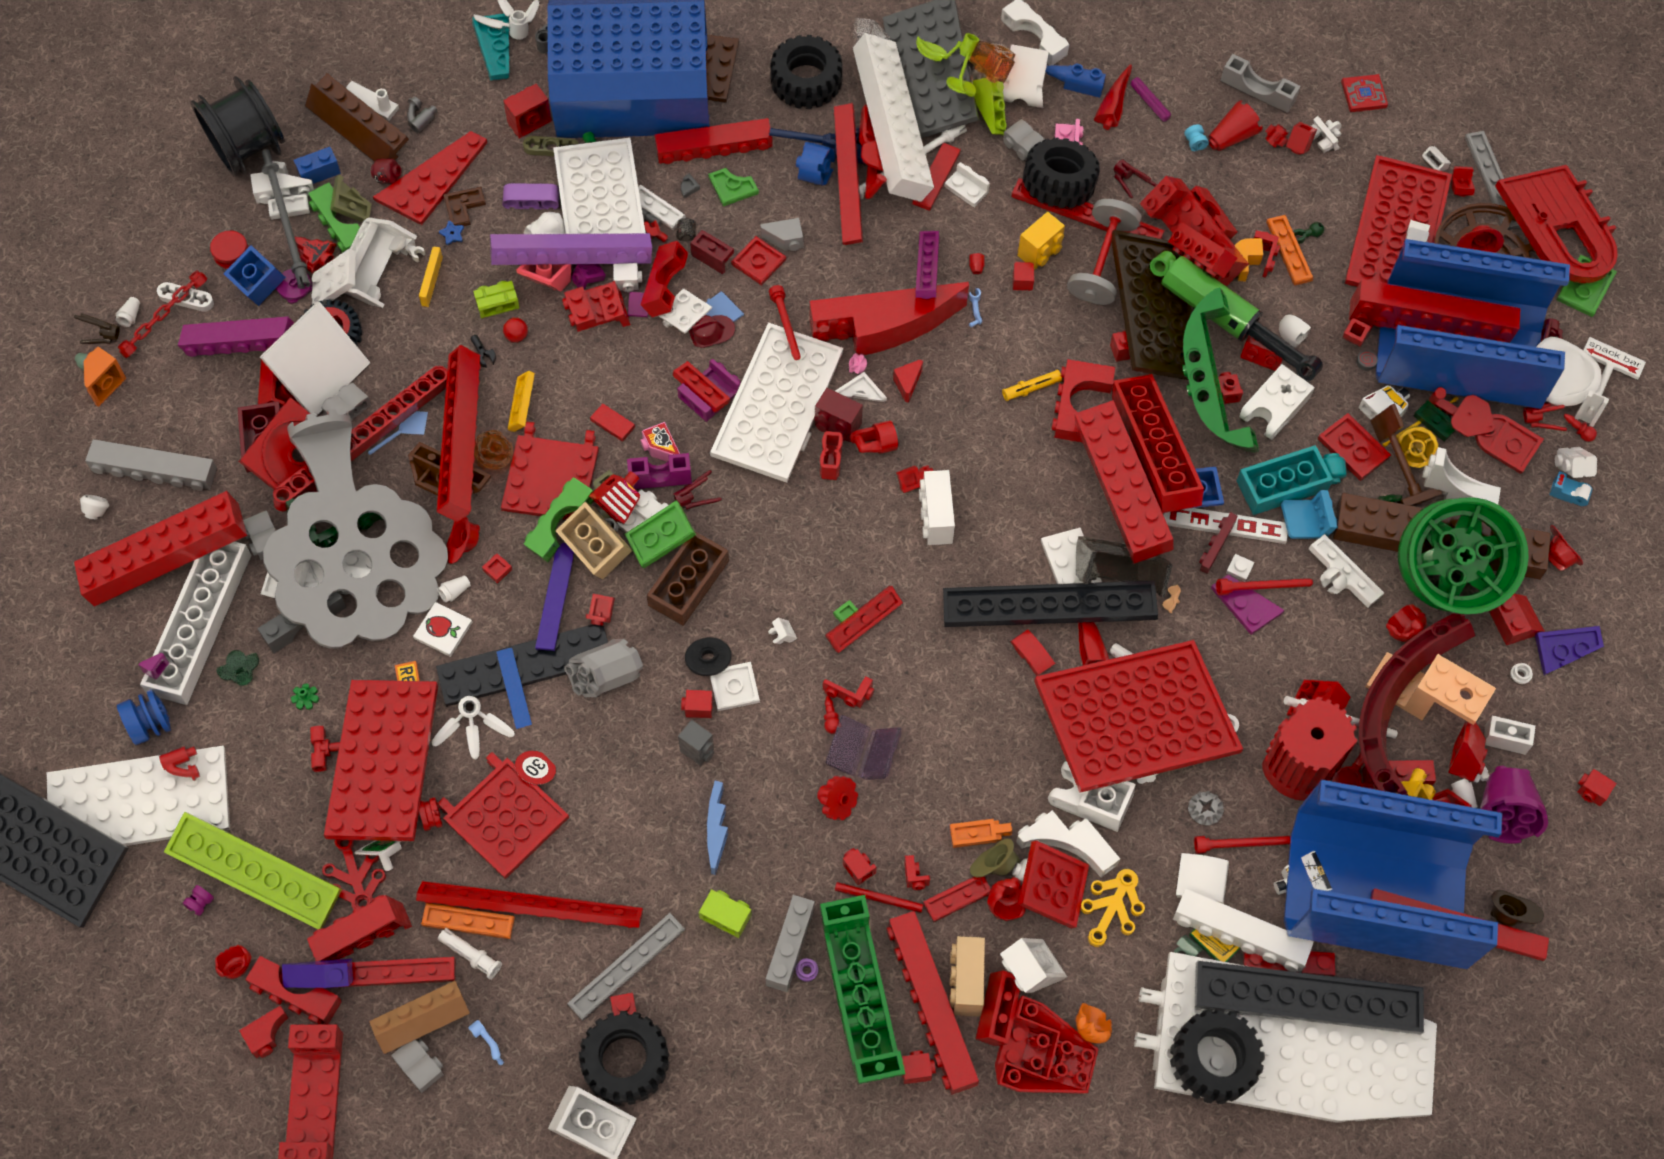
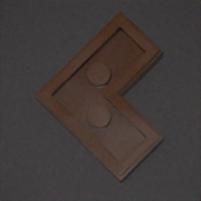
(460, 201)

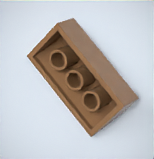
(419, 1017)

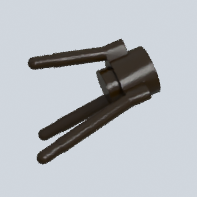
(107, 330)

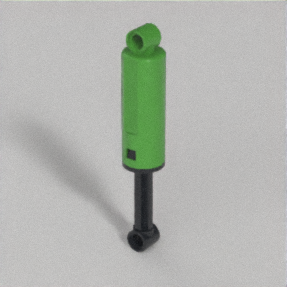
(1193, 284)

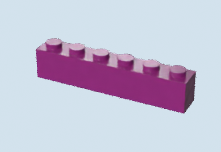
(232, 336)

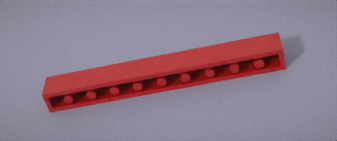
(458, 434)

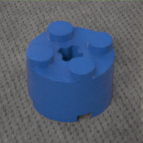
(815, 163)

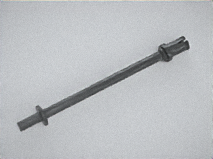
(298, 268)

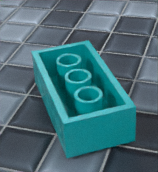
(1284, 478)

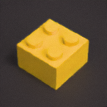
(1041, 240)

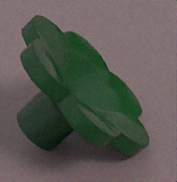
(1391, 498)

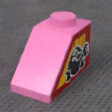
(659, 442)

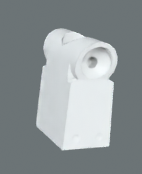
(1026, 76)

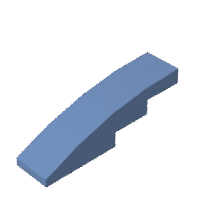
(716, 832)

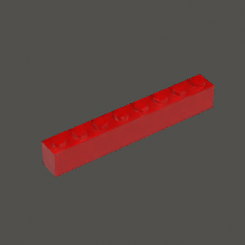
(932, 1002)

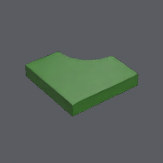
(732, 187)

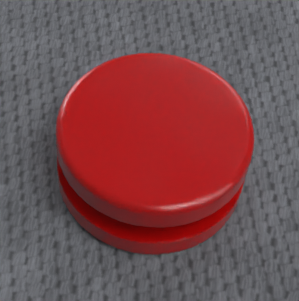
(227, 248)

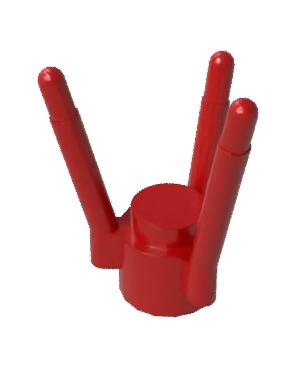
(1534, 415)

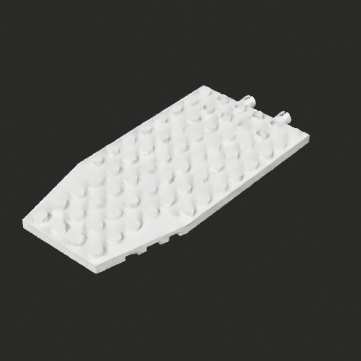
(1307, 1065)

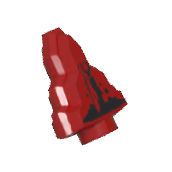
(315, 252)

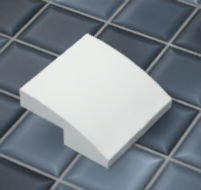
(1203, 876)

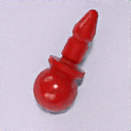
(1586, 432)
(831, 717)

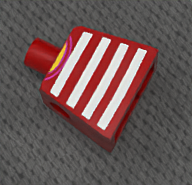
(617, 496)

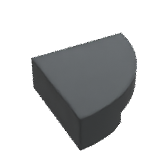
(689, 186)

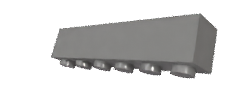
(151, 465)

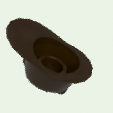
(1514, 909)

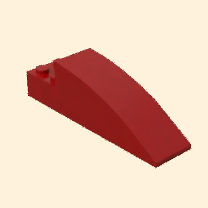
(884, 318)

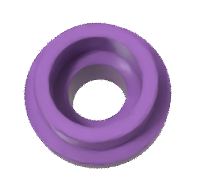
(806, 963)

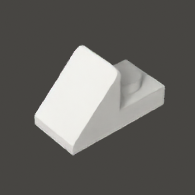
(1417, 231)

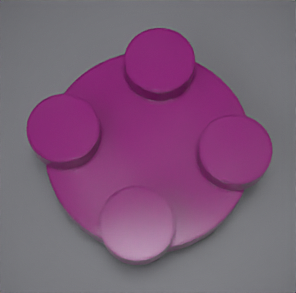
(289, 288)

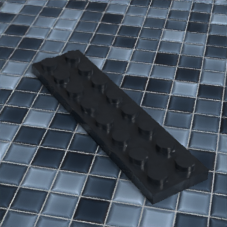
(482, 673)

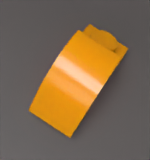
(1252, 251)

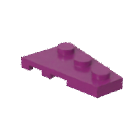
(1250, 607)

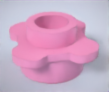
(857, 363)

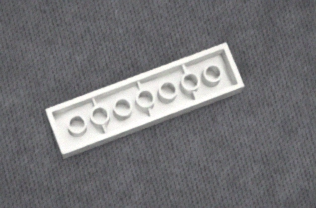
(197, 621)

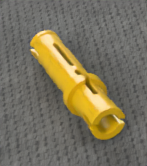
(1010, 393)

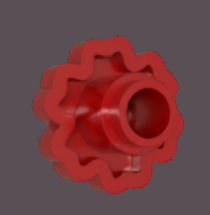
(838, 797)

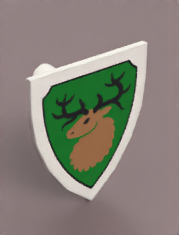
(383, 849)

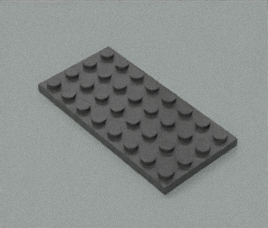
(934, 103)

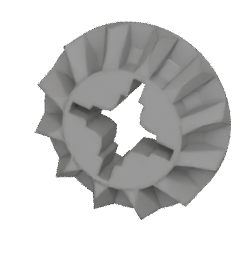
(1208, 817)

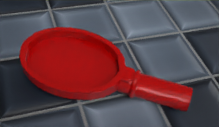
(1350, 774)

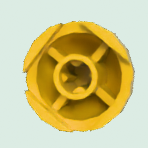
(1418, 445)

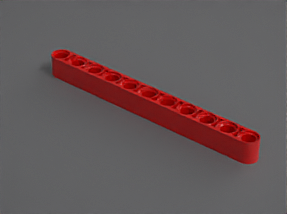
(367, 429)

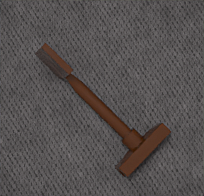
(1385, 426)

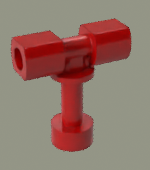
(322, 748)

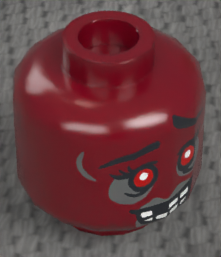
(386, 171)

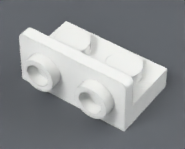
(968, 185)

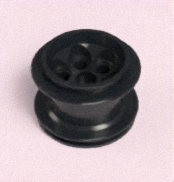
(238, 125)

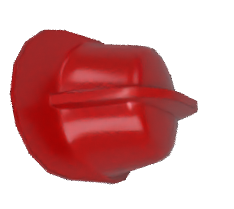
(1482, 239)
(462, 539)
(1560, 553)

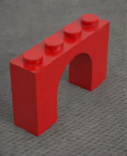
(1078, 377)

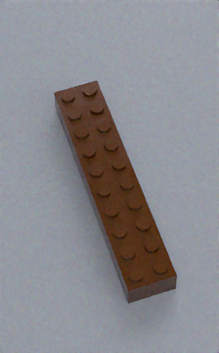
(1382, 523)

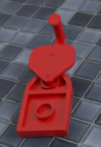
(870, 155)
(1509, 441)

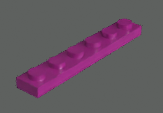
(927, 264)

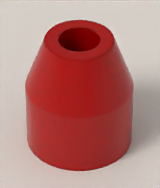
(976, 263)

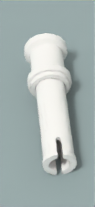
(477, 958)

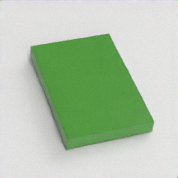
(1585, 296)
(660, 534)

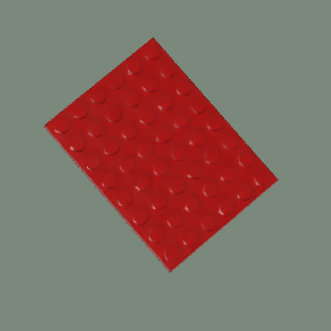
(1137, 715)

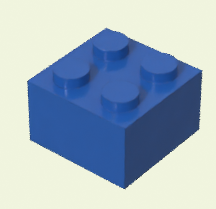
(254, 275)

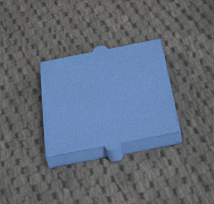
(724, 306)

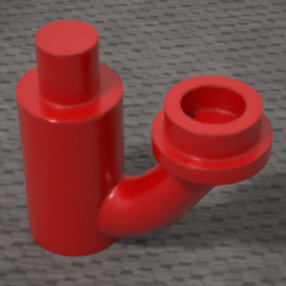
(179, 756)

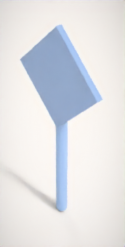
(412, 425)

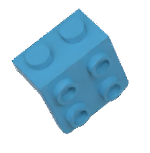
(1309, 517)

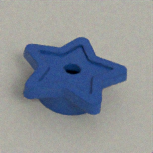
(452, 237)

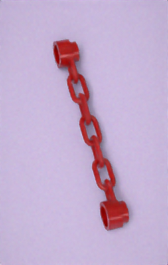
(128, 348)

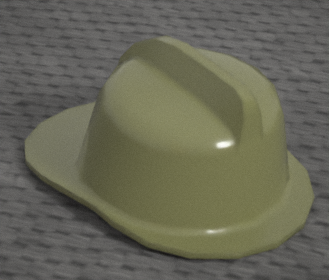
(996, 860)

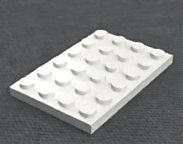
(599, 188)

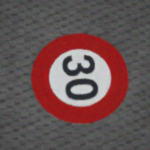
(535, 767)

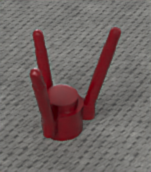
(1125, 170)
(1551, 329)
(685, 495)

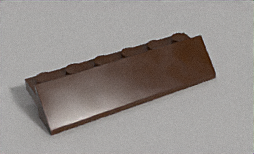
(354, 119)

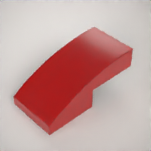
(1033, 652)

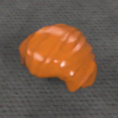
(1093, 1025)

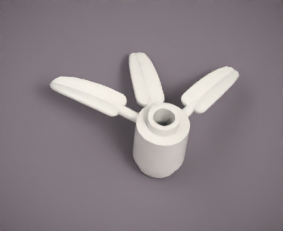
(517, 21)
(472, 730)

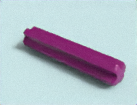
(1152, 101)

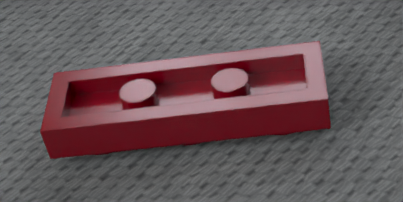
(1217, 542)

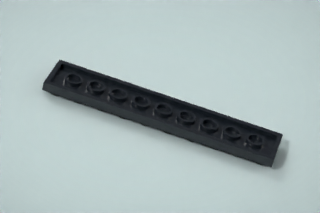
(1050, 603)
(1309, 997)

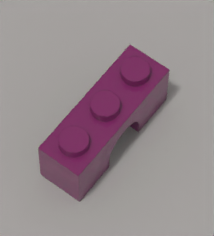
(672, 473)

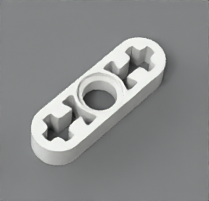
(191, 302)

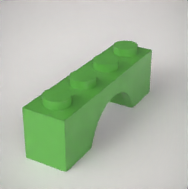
(342, 232)
(543, 538)

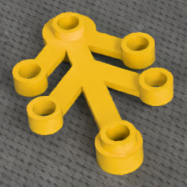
(1114, 904)

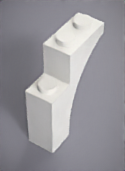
(1444, 476)
(1080, 840)

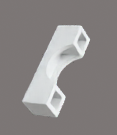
(1021, 17)

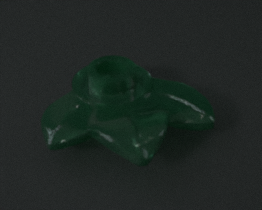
(238, 667)

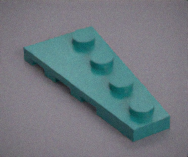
(494, 46)

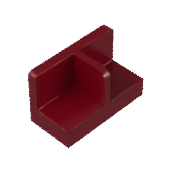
(711, 251)

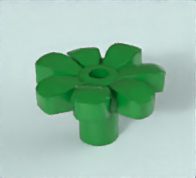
(305, 696)

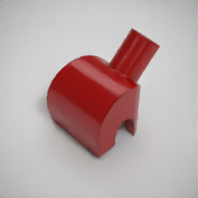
(654, 231)

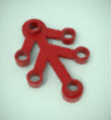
(355, 877)

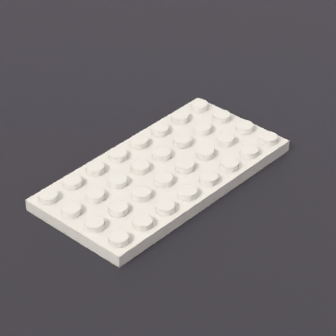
(776, 404)
(141, 800)

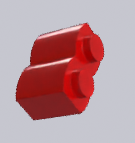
(831, 455)

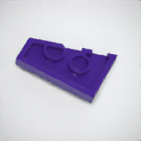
(1566, 646)

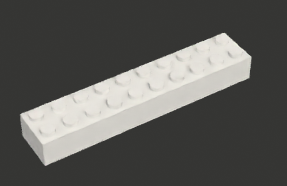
(893, 117)

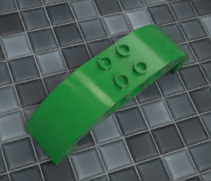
(1196, 344)
(860, 990)

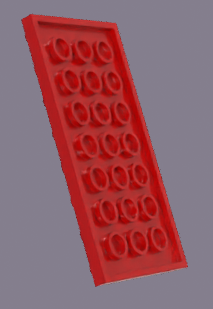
(1393, 199)
(381, 761)

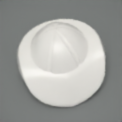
(1579, 374)

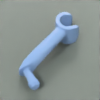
(974, 299)
(477, 1030)

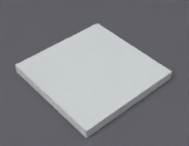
(315, 358)

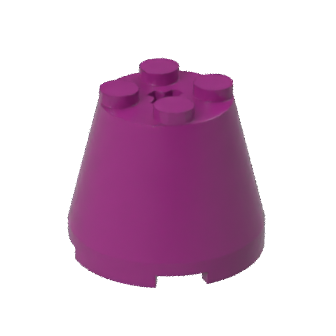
(1517, 798)

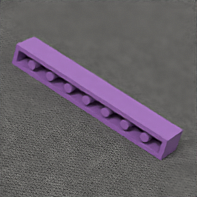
(570, 249)

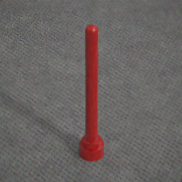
(778, 295)
(1226, 586)
(1205, 844)

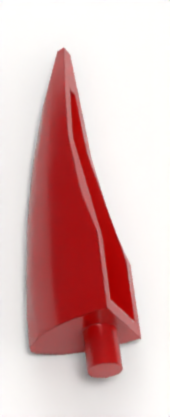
(1112, 104)
(1091, 644)

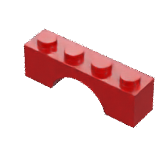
(668, 261)
(317, 1004)

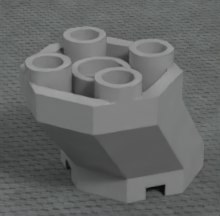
(603, 668)

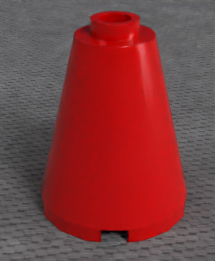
(1235, 127)

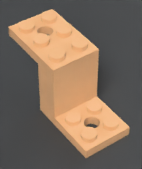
(1443, 686)

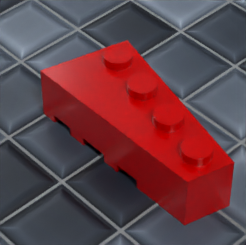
(359, 929)

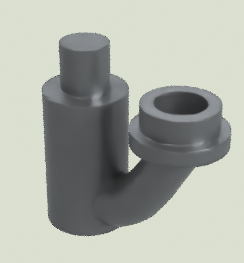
(423, 118)

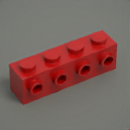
(1202, 250)

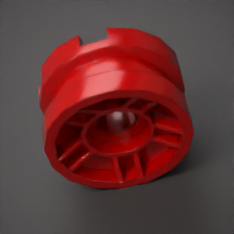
(430, 814)

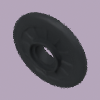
(703, 646)

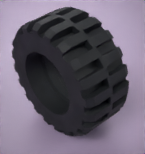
(806, 91)
(1061, 173)
(1240, 1039)
(637, 1085)

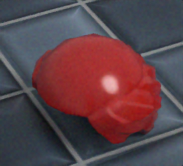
(233, 962)

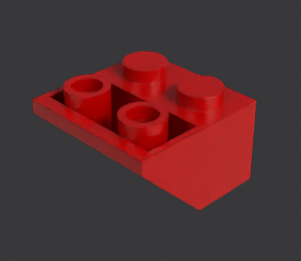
(1327, 689)

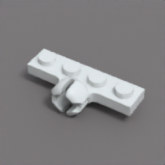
(1344, 573)

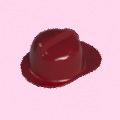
(712, 330)

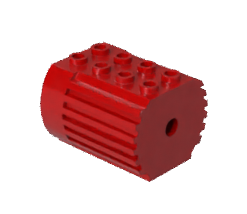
(1297, 760)

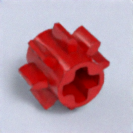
(1276, 135)

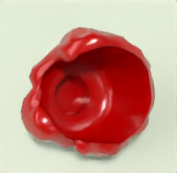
(1406, 623)
(1004, 899)

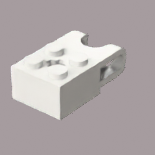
(1278, 400)
(1101, 805)

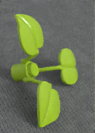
(937, 53)

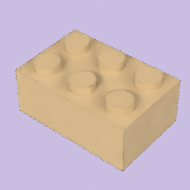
(594, 540)
(967, 976)

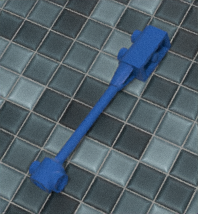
(1078, 79)

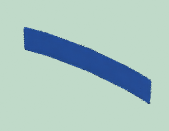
(514, 688)

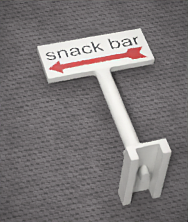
(1612, 359)

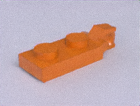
(978, 832)

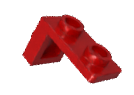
(1269, 244)
(851, 699)

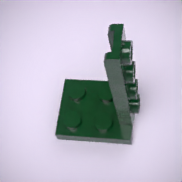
(330, 536)

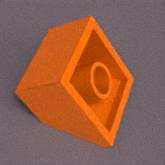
(102, 375)

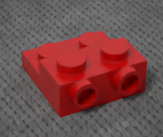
(584, 308)

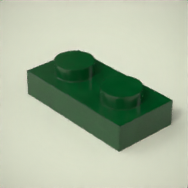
(1435, 420)

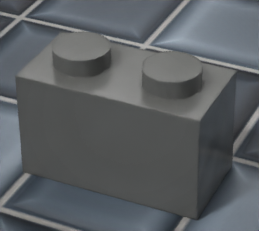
(696, 743)

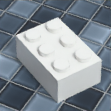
(937, 507)

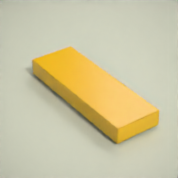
(430, 276)
(521, 401)

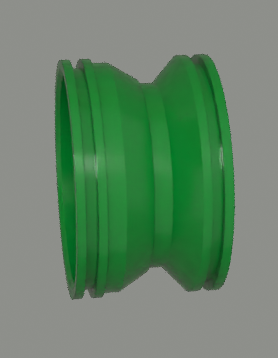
(1466, 539)

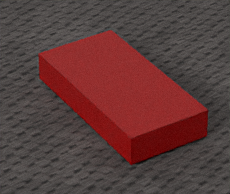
(612, 422)

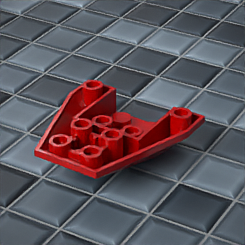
(1044, 1053)

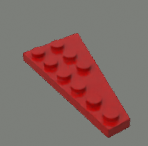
(424, 187)

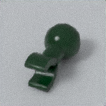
(1316, 230)

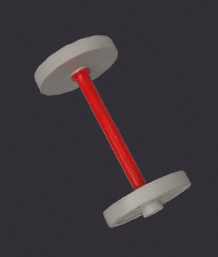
(1115, 216)

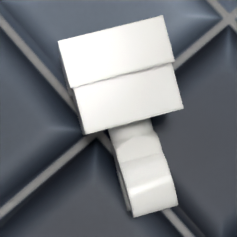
(411, 249)

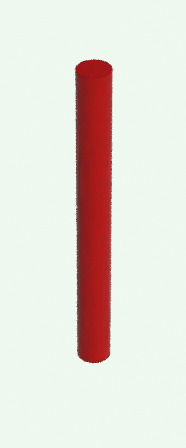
(879, 897)

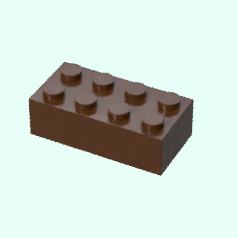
(688, 578)

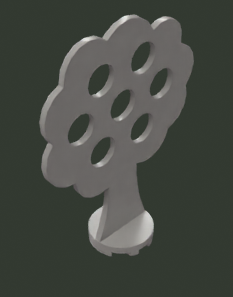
(326, 450)

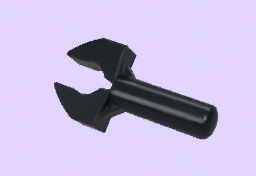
(482, 351)

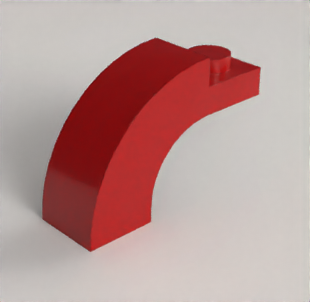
(1357, 332)

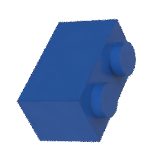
(318, 165)

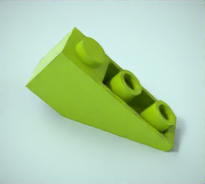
(991, 104)

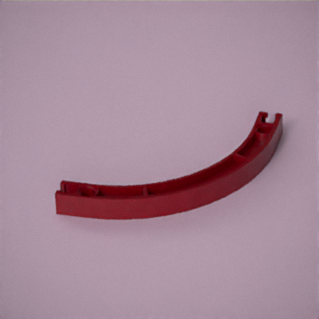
(1389, 686)

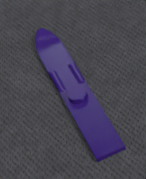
(555, 598)

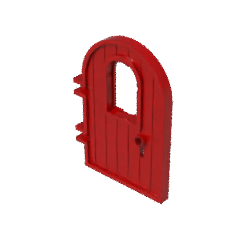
(1556, 201)

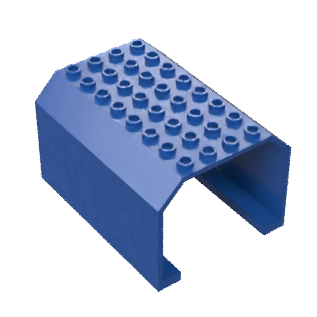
(627, 67)
(1471, 365)
(1393, 846)

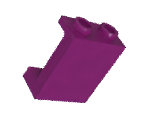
(721, 378)

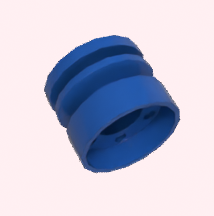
(144, 717)

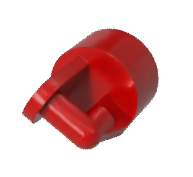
(884, 438)

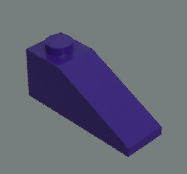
(318, 974)

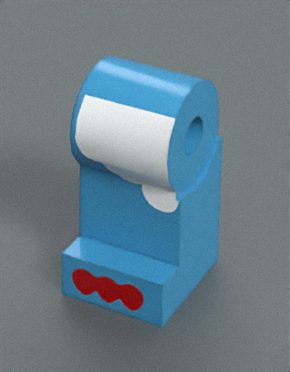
(1570, 490)

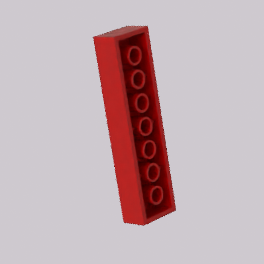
(1396, 305)
(1157, 443)
(1124, 482)
(160, 548)

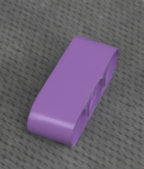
(531, 195)

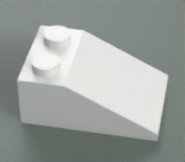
(1032, 964)
(592, 1123)

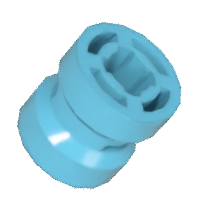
(1196, 136)

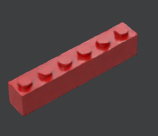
(713, 141)

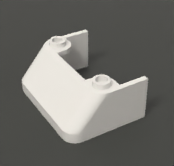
(373, 249)

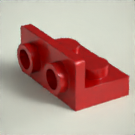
(613, 303)
(1259, 354)

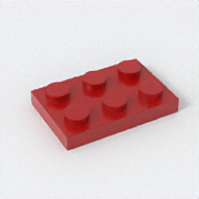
(1356, 445)

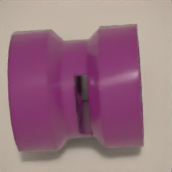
(198, 900)

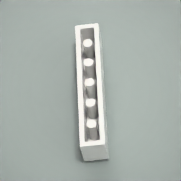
(1242, 931)

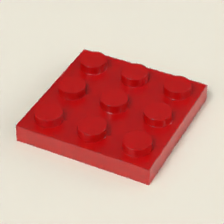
(1053, 884)

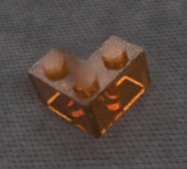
(993, 60)

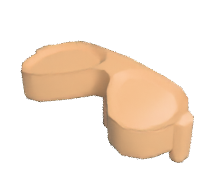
(1170, 603)

